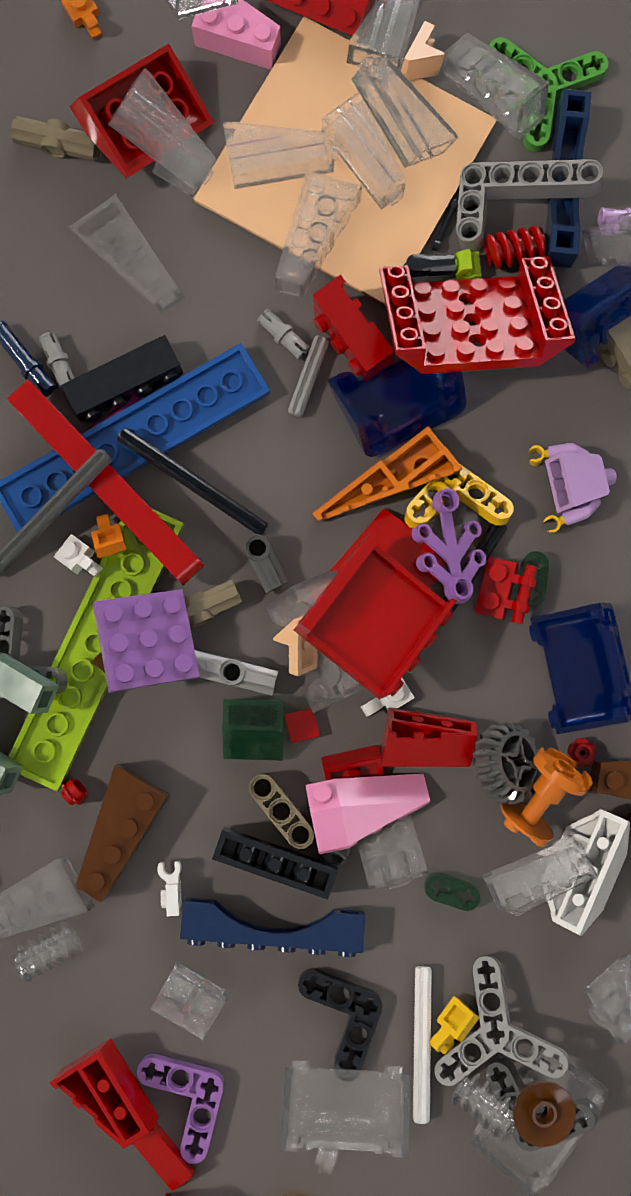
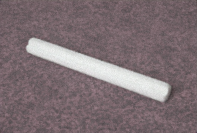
(422, 1048)

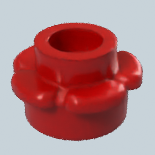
(582, 744)
(74, 792)

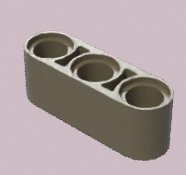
(286, 824)

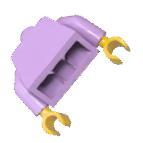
(575, 481)

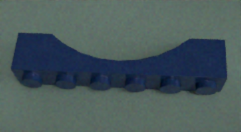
(568, 144)
(211, 922)

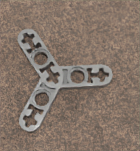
(508, 1042)

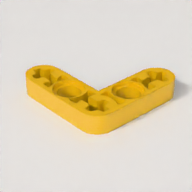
(478, 505)

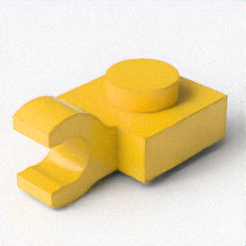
(456, 1023)

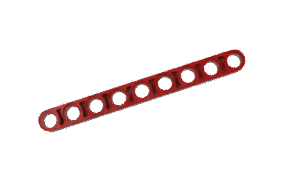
(108, 483)

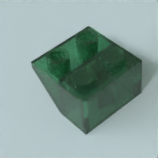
(253, 729)

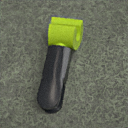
(463, 263)

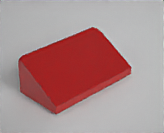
(353, 763)
(165, 1157)

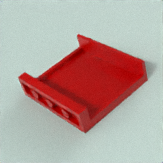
(374, 619)

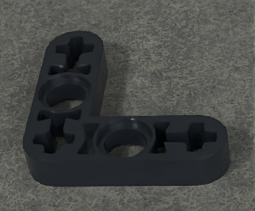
(356, 1018)

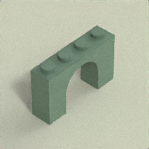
(31, 693)

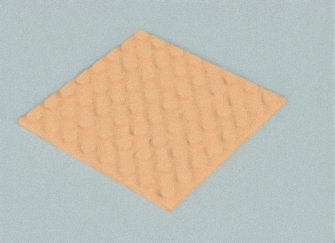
(297, 93)

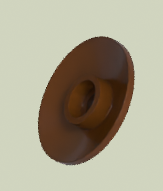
(553, 1123)

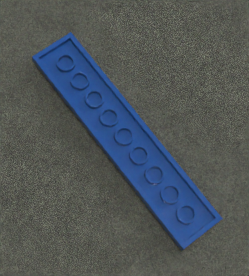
(162, 419)

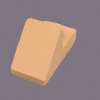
(422, 58)
(302, 654)

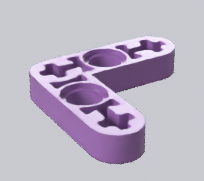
(192, 1089)

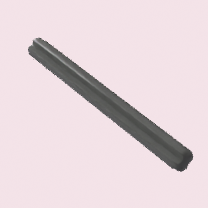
(53, 508)

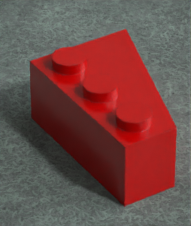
(350, 330)
(427, 740)
(109, 1093)

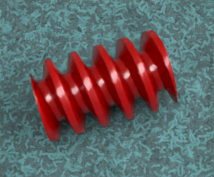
(514, 246)

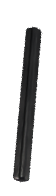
(192, 481)

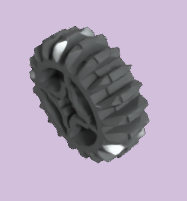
(506, 763)

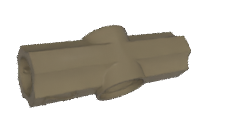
(53, 138)
(205, 605)

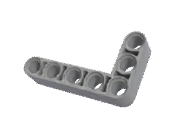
(518, 188)

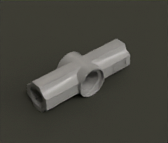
(251, 676)

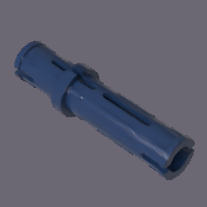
(30, 367)

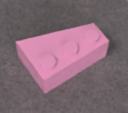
(239, 33)

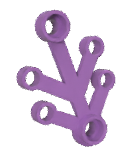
(450, 550)

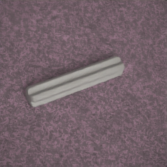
(308, 376)

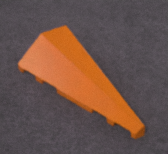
(410, 466)

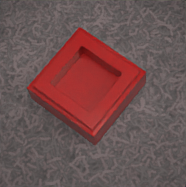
(302, 725)

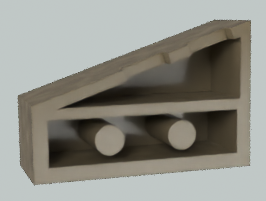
(618, 351)

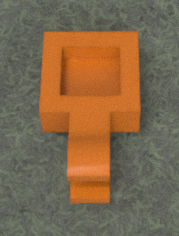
(84, 13)
(108, 538)

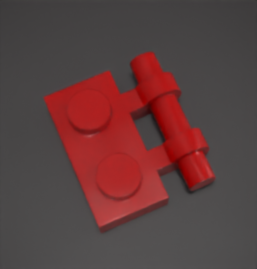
(498, 587)

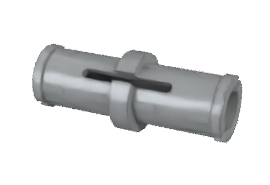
(283, 334)
(56, 358)

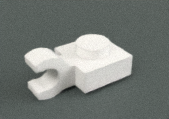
(77, 555)
(400, 698)
(171, 897)

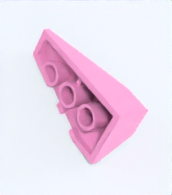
(356, 807)

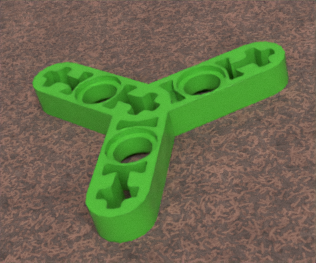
(556, 82)

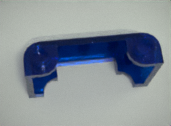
(597, 310)
(397, 404)
(584, 667)

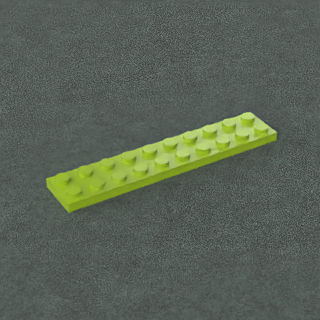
(52, 739)

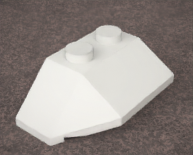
(606, 844)

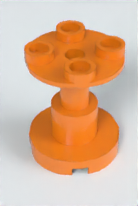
(555, 781)

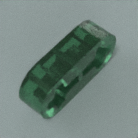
(541, 575)
(449, 898)

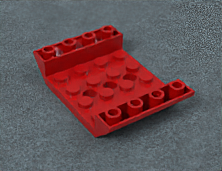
(516, 317)

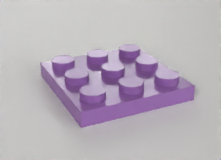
(145, 640)

